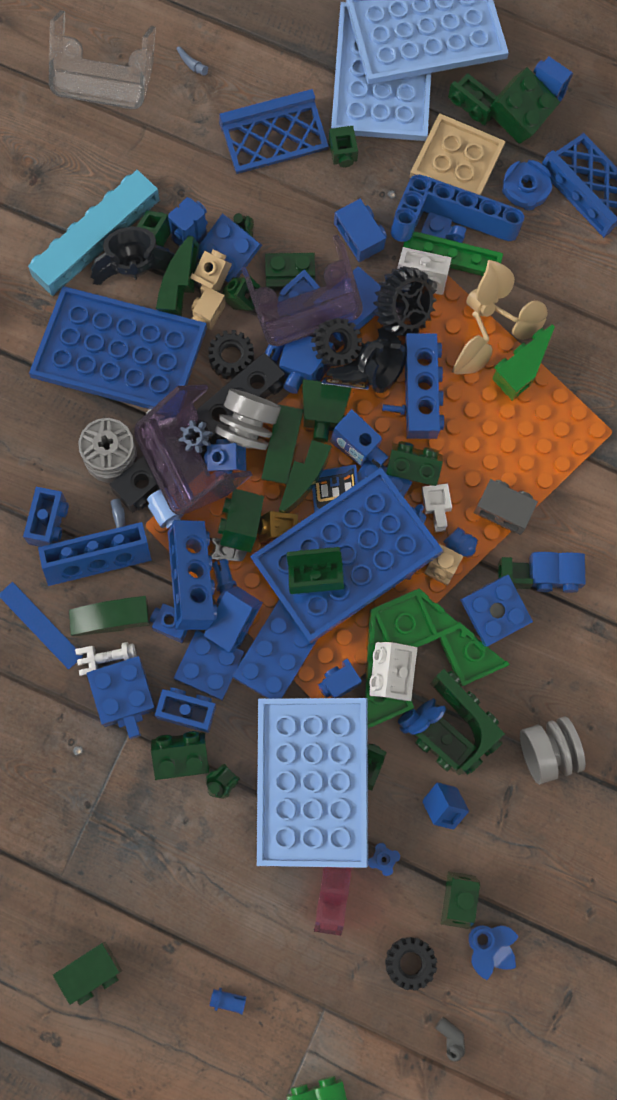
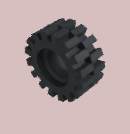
(225, 341)
(350, 342)
(427, 970)

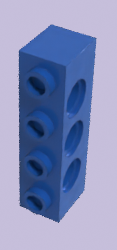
(418, 424)
(94, 554)
(190, 614)

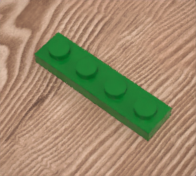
(464, 256)

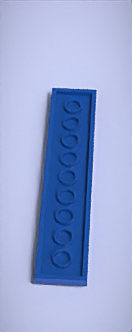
(280, 644)

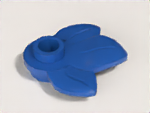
(419, 720)
(494, 952)

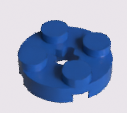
(527, 197)

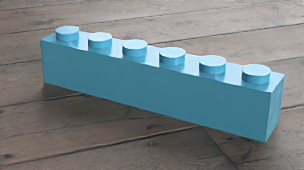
(86, 237)

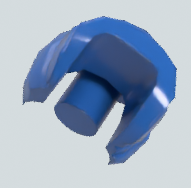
(461, 542)

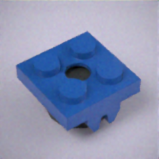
(496, 610)

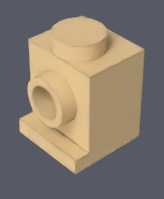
(218, 275)
(208, 306)
(444, 565)

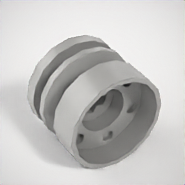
(248, 419)
(110, 463)
(554, 750)

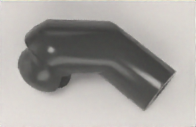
(454, 1039)

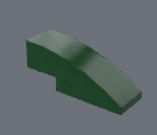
(177, 278)
(282, 445)
(305, 476)
(109, 616)

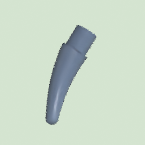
(193, 64)
(118, 513)

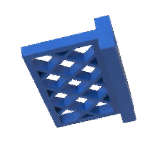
(269, 111)
(579, 192)

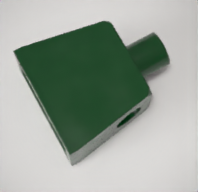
(323, 407)
(460, 900)

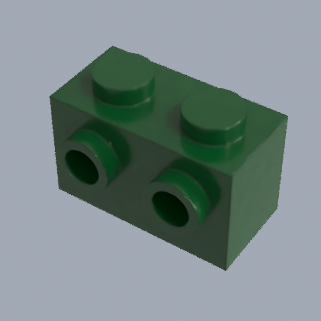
(241, 520)
(87, 973)

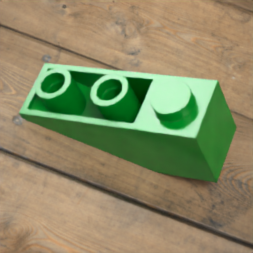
(521, 369)

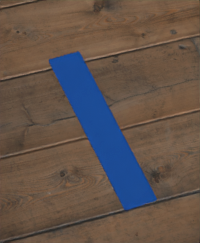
(40, 625)

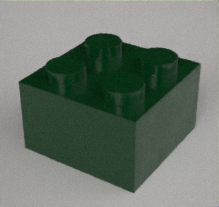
(523, 105)

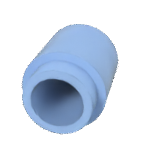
(161, 510)

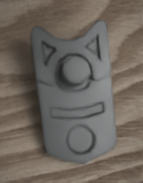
(223, 552)

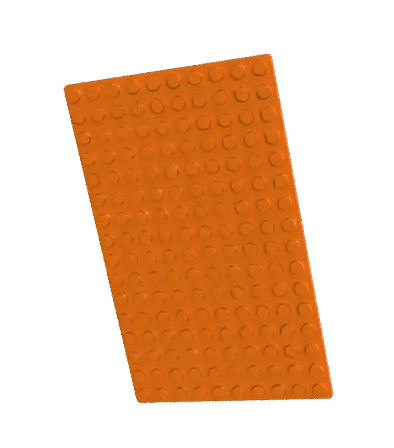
(484, 437)

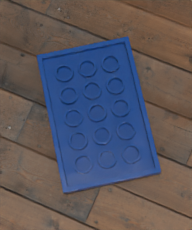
(116, 348)
(379, 547)

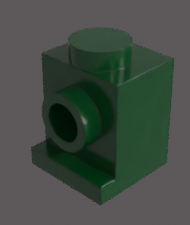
(343, 146)
(157, 224)
(236, 291)

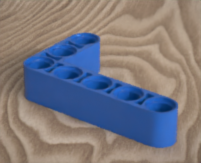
(456, 204)

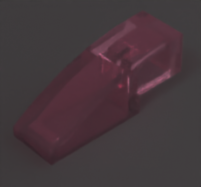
(332, 900)

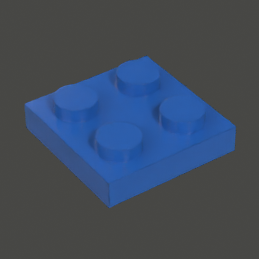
(231, 241)
(208, 666)

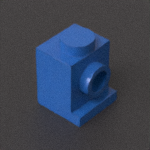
(158, 619)
(339, 681)

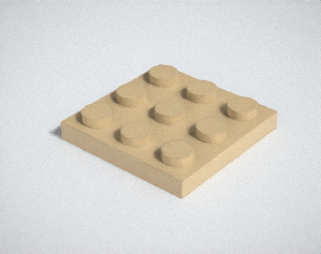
(458, 155)

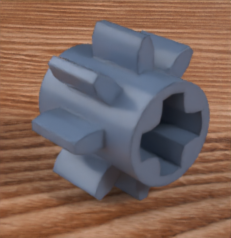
(200, 441)

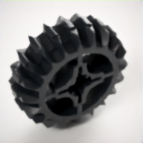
(405, 301)

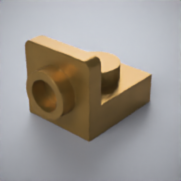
(275, 524)

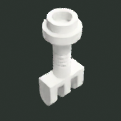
(126, 652)

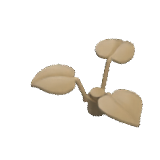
(496, 284)

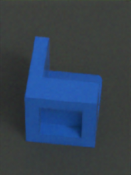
(445, 806)

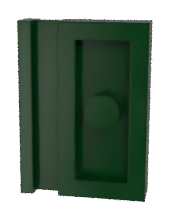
(284, 267)

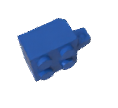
(122, 694)

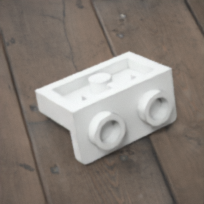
(432, 264)
(393, 671)

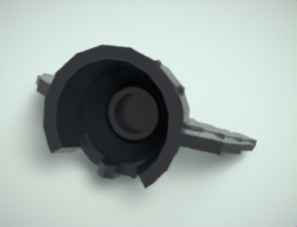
(130, 253)
(377, 363)

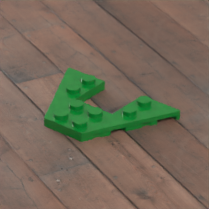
(417, 621)

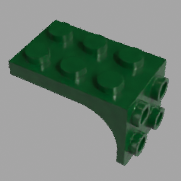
(482, 724)

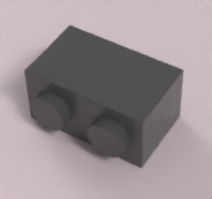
(506, 506)

